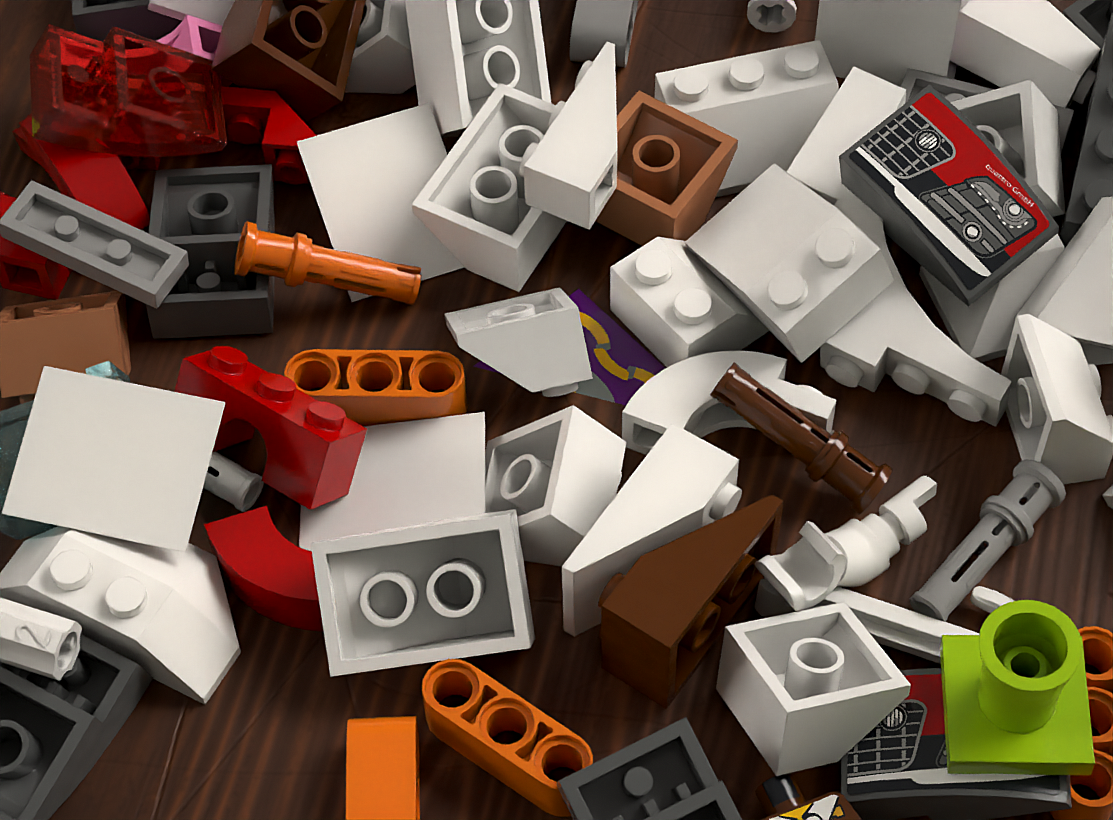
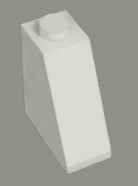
(1025, 42)
(1079, 285)

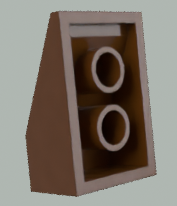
(291, 49)
(681, 597)

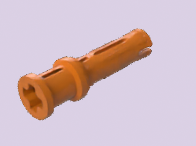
(300, 261)

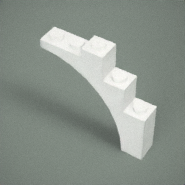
(892, 330)

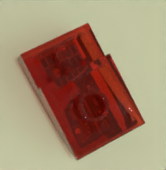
(124, 95)

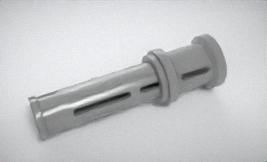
(1001, 525)

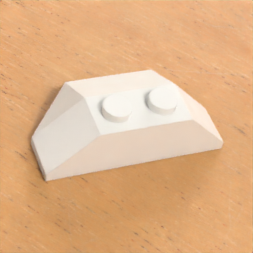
(134, 599)

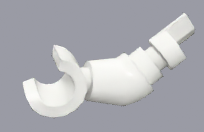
(849, 553)

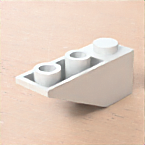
(576, 159)

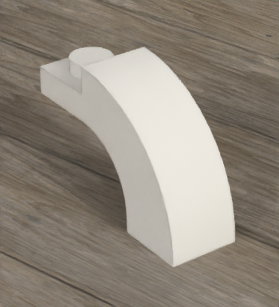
(683, 397)

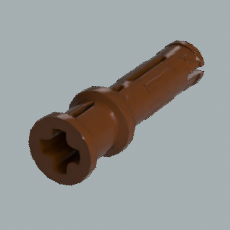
(824, 453)

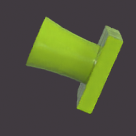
(1017, 695)

